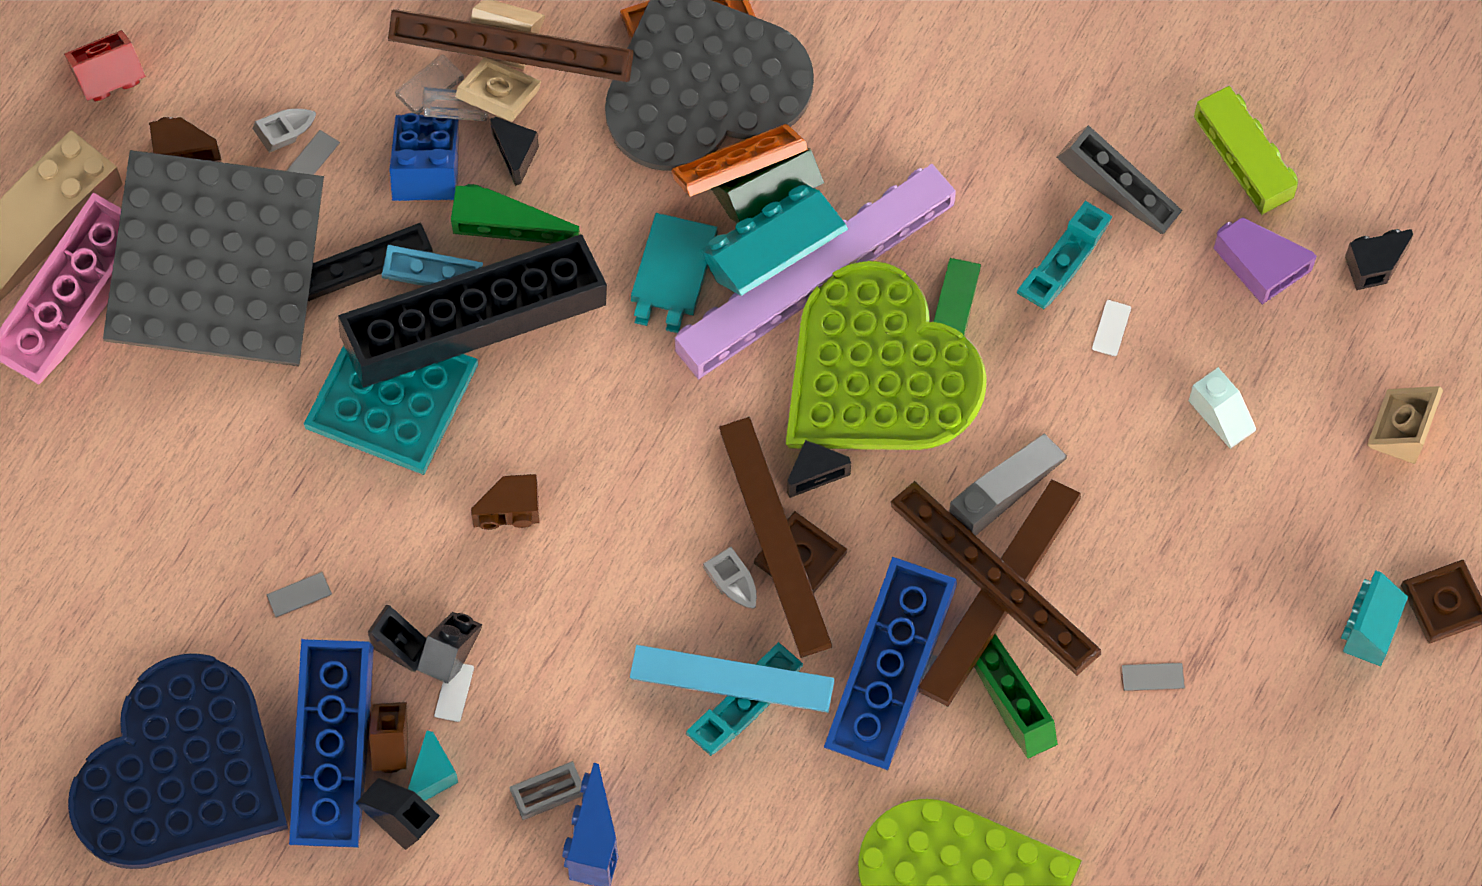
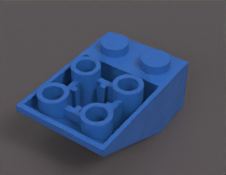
(424, 158)
(593, 849)

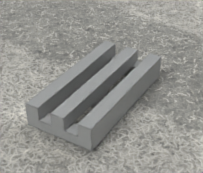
(552, 802)

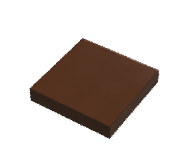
(816, 548)
(1444, 601)

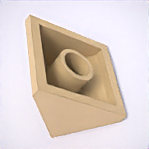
(507, 16)
(1404, 421)

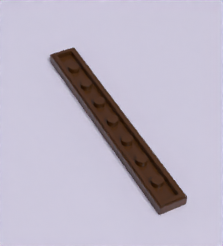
(510, 45)
(775, 537)
(996, 578)
(984, 614)

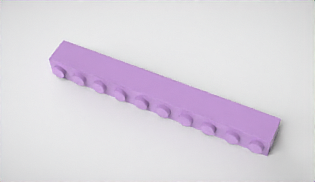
(869, 235)

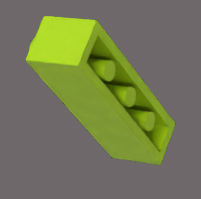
(1246, 149)

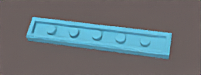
(732, 678)

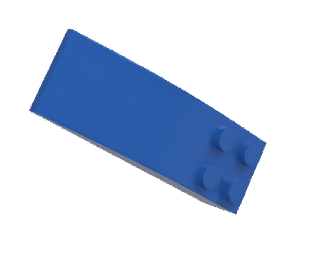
(891, 663)
(331, 742)

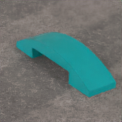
(1066, 256)
(735, 714)

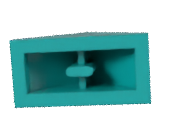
(432, 770)

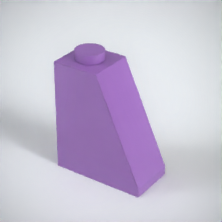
(1262, 258)

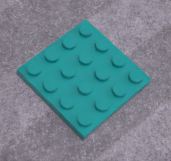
(393, 418)

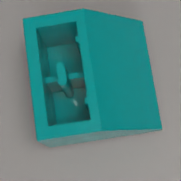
(1374, 619)

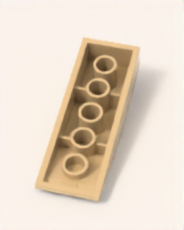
(46, 203)

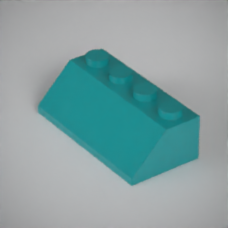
(773, 239)

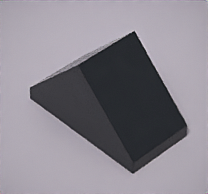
(516, 146)
(816, 468)
(397, 638)

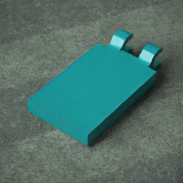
(671, 269)

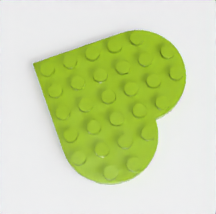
(878, 369)
(949, 846)

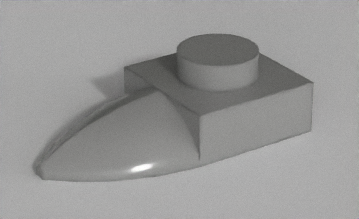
(283, 127)
(732, 577)

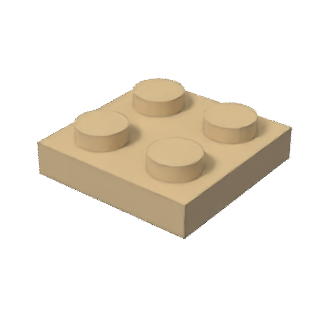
(498, 89)

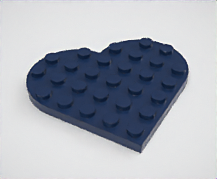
(183, 772)

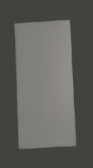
(314, 154)
(299, 594)
(1153, 676)

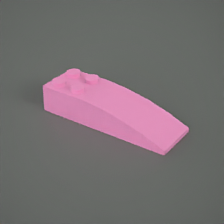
(64, 294)

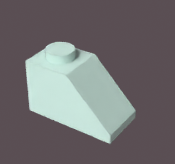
(1222, 407)

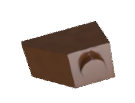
(182, 139)
(389, 737)

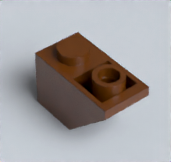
(509, 502)

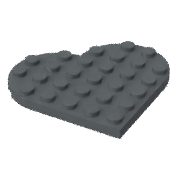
(704, 77)

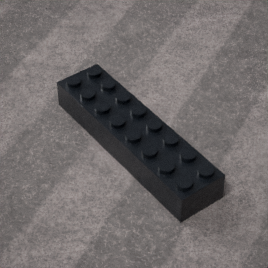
(472, 310)

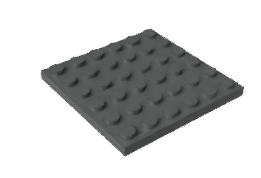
(213, 258)

